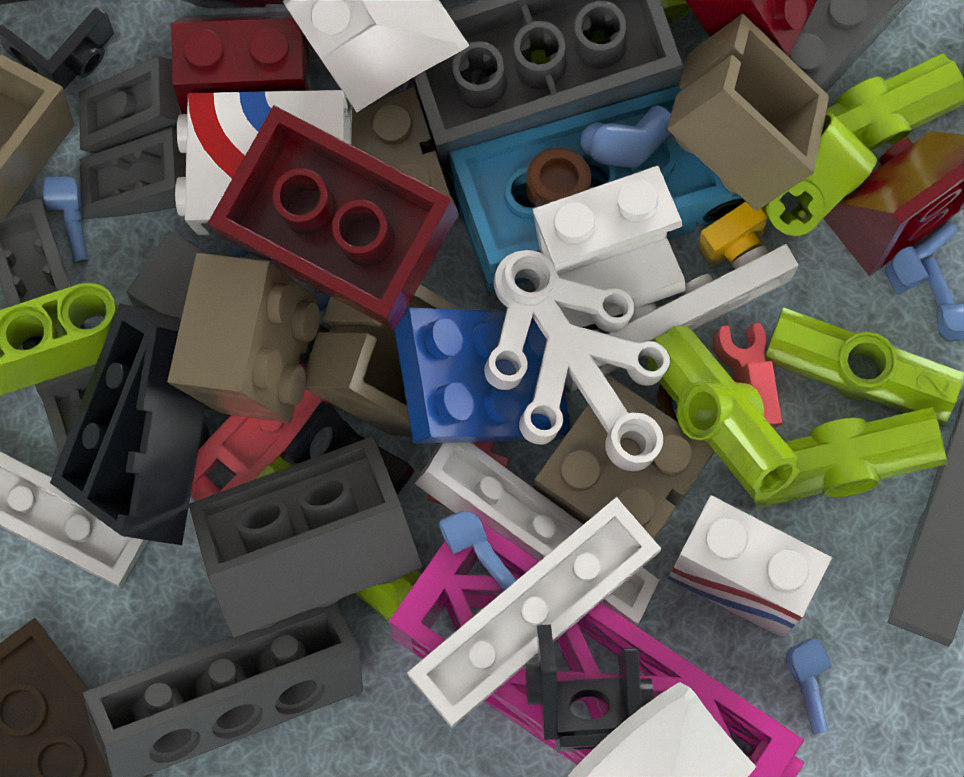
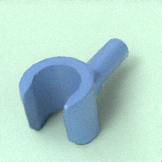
(64, 195)
(907, 269)
(949, 315)
(466, 531)
(804, 663)

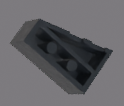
(134, 433)

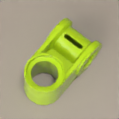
(839, 169)

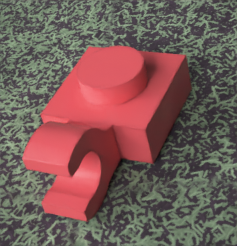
(751, 367)

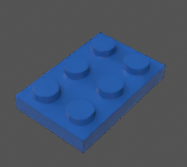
(446, 381)

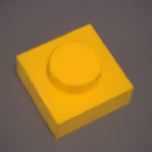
(732, 235)

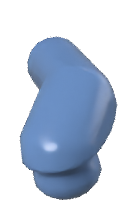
(626, 144)

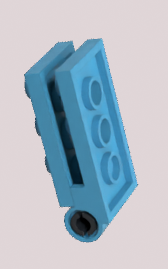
(492, 175)

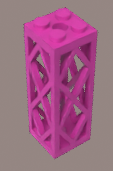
(442, 587)

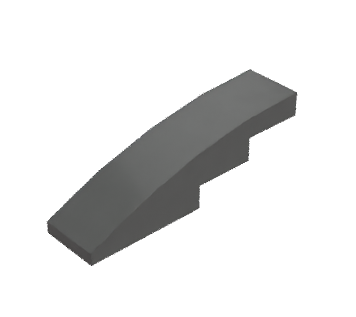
(132, 177)
(28, 270)
(932, 580)

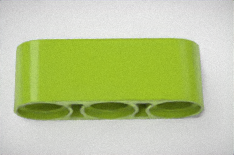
(63, 344)

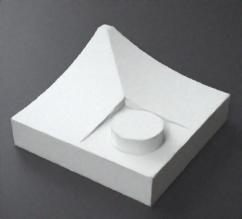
(376, 42)
(667, 739)

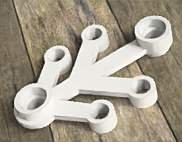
(574, 351)

